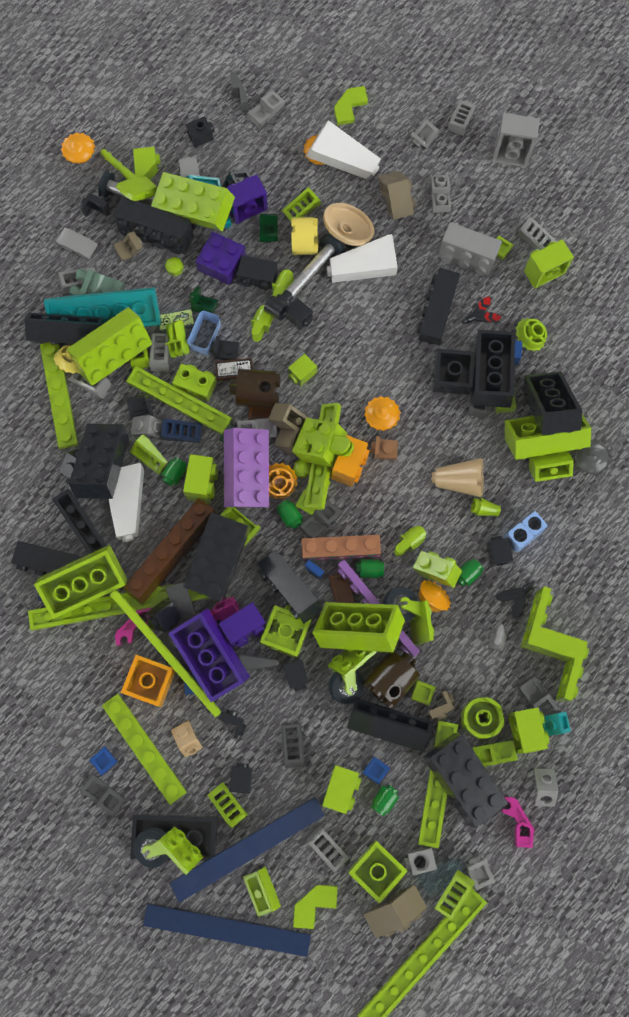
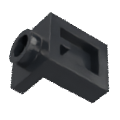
(235, 177)
(224, 349)

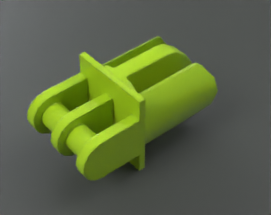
(282, 282)
(260, 324)
(177, 339)
(410, 540)

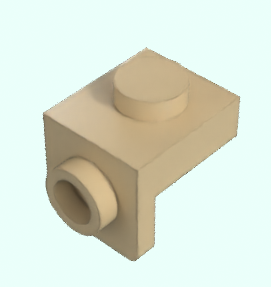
(186, 739)

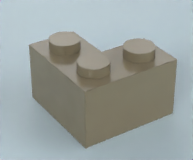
(396, 190)
(290, 422)
(395, 912)

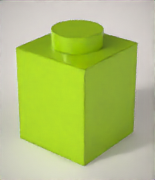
(302, 370)

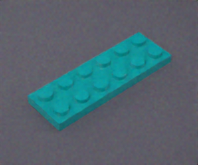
(108, 305)

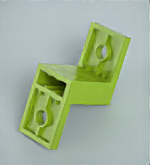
(555, 645)

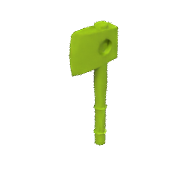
(134, 187)

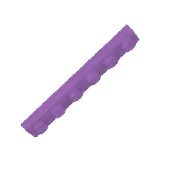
(358, 586)

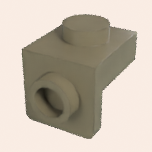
(128, 247)
(440, 712)

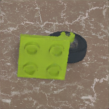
(416, 612)
(346, 682)
(155, 847)

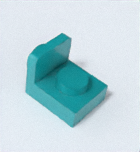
(556, 724)

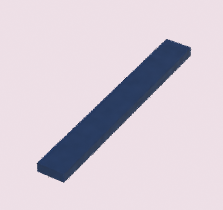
(246, 849)
(227, 930)

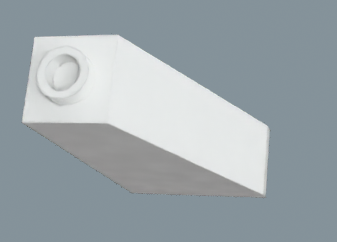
(343, 152)
(365, 261)
(127, 502)

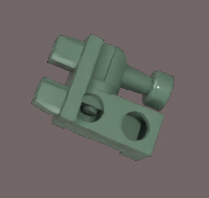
(95, 283)

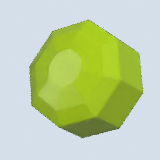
(174, 266)
(302, 469)

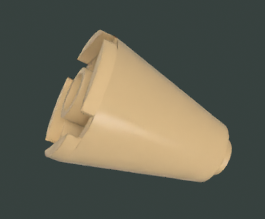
(461, 477)

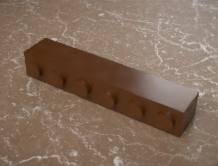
(169, 552)

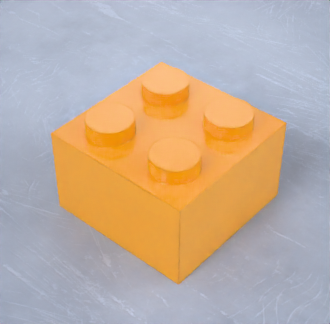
(349, 469)
(148, 681)

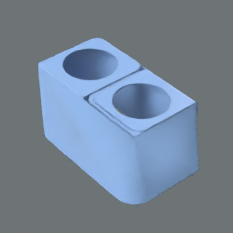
(209, 317)
(531, 534)

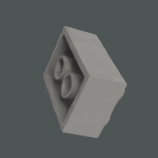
(515, 139)
(469, 249)

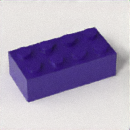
(209, 655)

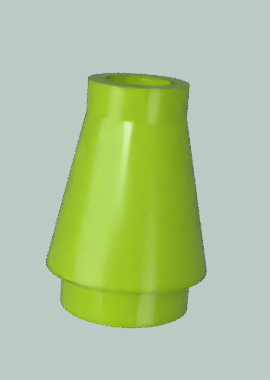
(484, 507)

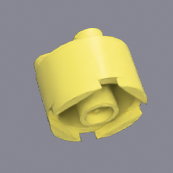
(304, 236)

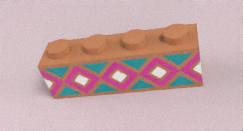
(341, 548)

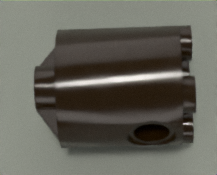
(249, 388)
(392, 678)

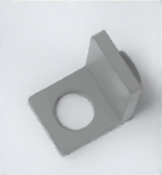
(546, 786)

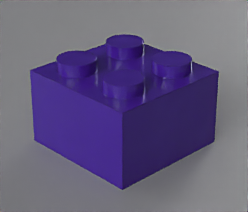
(249, 199)
(220, 258)
(243, 625)

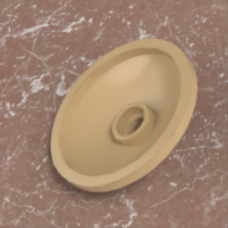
(348, 224)

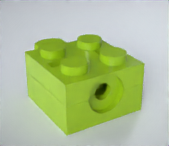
(322, 442)
(285, 632)

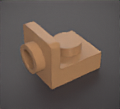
(384, 449)

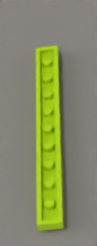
(100, 608)

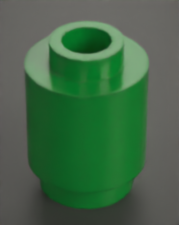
(174, 471)
(289, 514)
(370, 568)
(470, 572)
(385, 799)

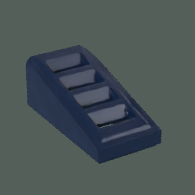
(176, 423)

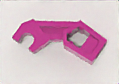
(225, 609)
(128, 629)
(521, 819)

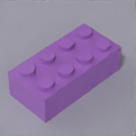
(246, 468)

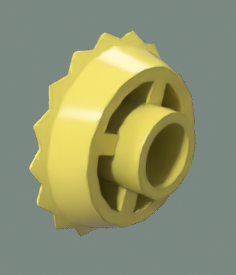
(65, 361)

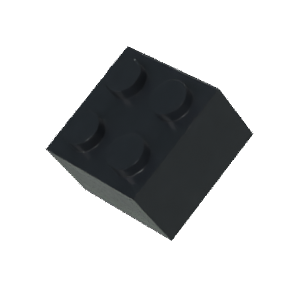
(453, 371)

